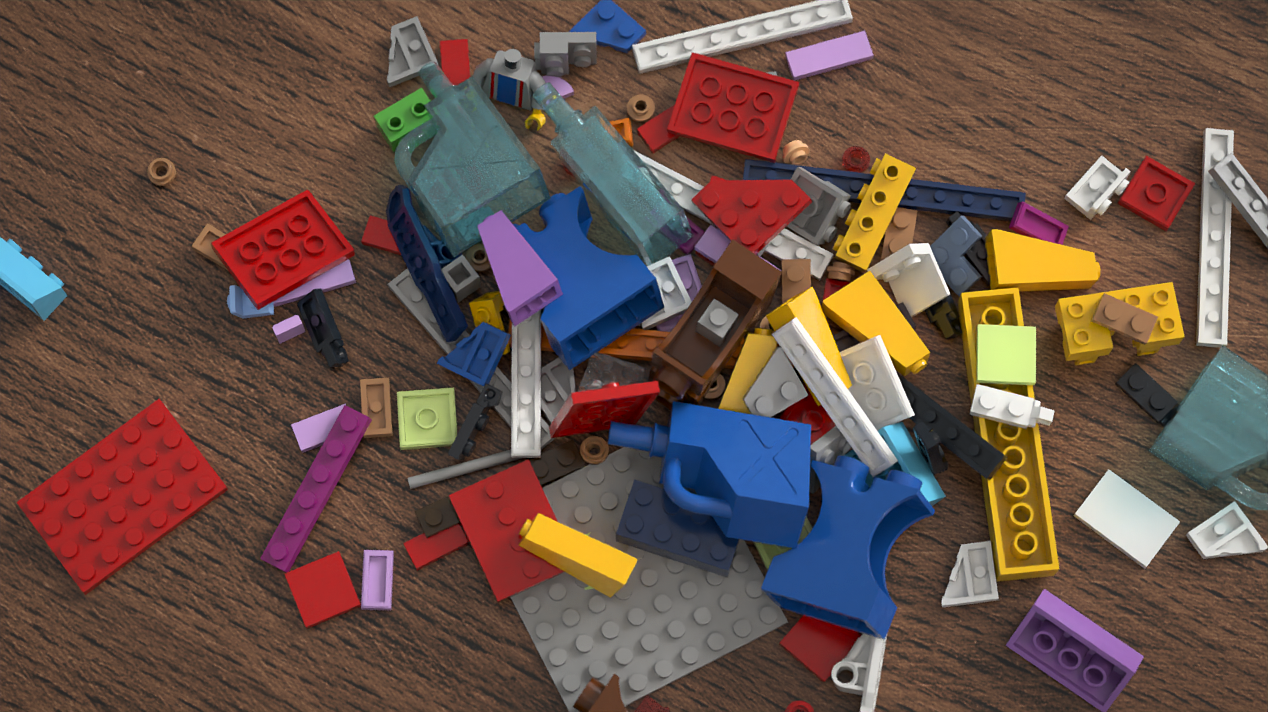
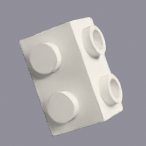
(1096, 188)

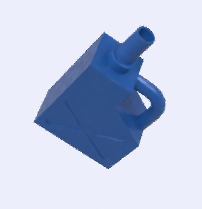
(742, 466)

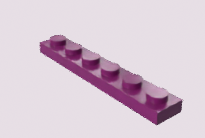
(316, 489)

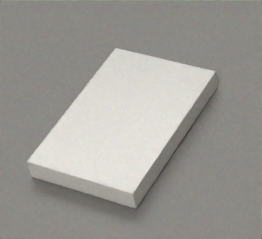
(876, 383)
(1126, 519)

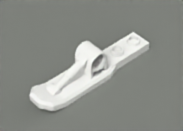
(865, 663)

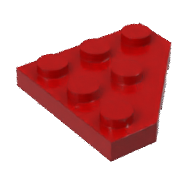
(751, 209)

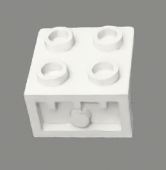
(913, 277)

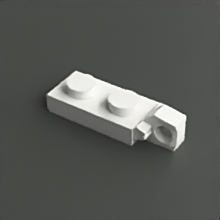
(1009, 408)

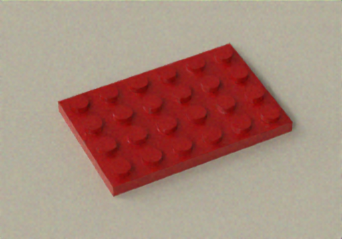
(122, 496)

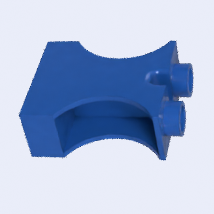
(600, 289)
(842, 561)

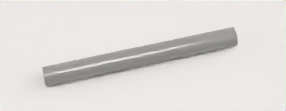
(460, 469)

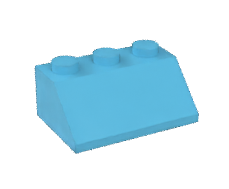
(27, 282)
(909, 461)

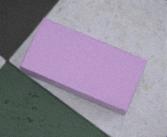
(315, 429)
(377, 580)

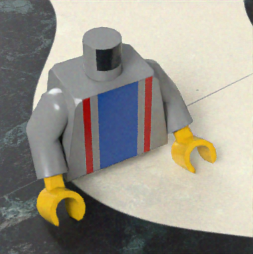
(512, 81)

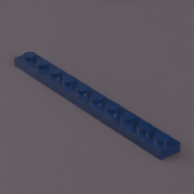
(918, 195)

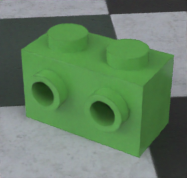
(402, 117)

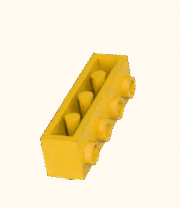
(874, 212)

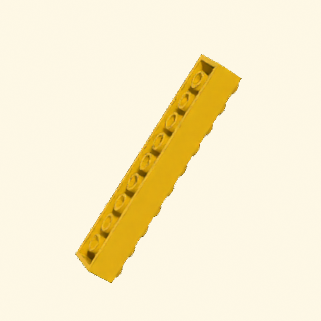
(1018, 492)

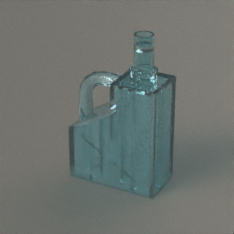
(470, 165)
(615, 179)
(1221, 428)

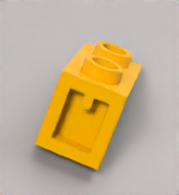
(487, 310)

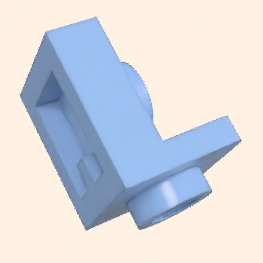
(242, 307)

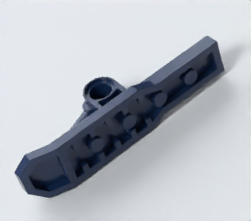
(425, 259)

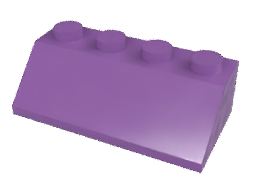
(1074, 651)

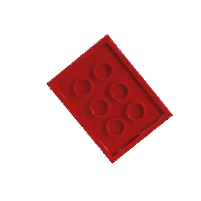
(733, 107)
(282, 249)
(596, 408)
(492, 519)

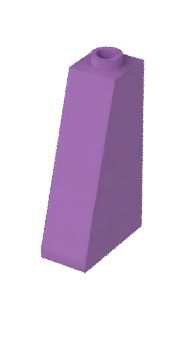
(519, 272)

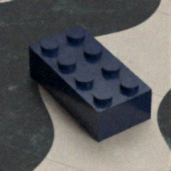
(665, 529)

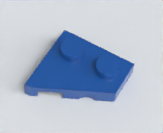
(611, 26)
(477, 354)

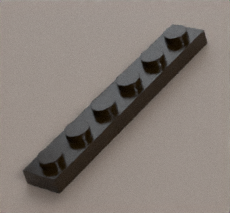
(549, 468)

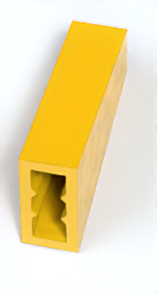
(1037, 264)
(868, 311)
(810, 314)
(752, 358)
(577, 554)

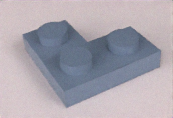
(949, 255)

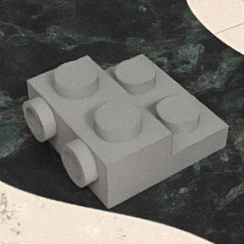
(560, 49)
(827, 205)

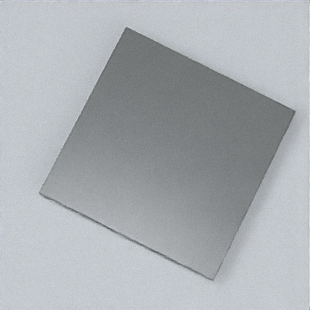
(660, 621)

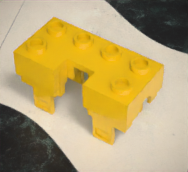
(1087, 340)

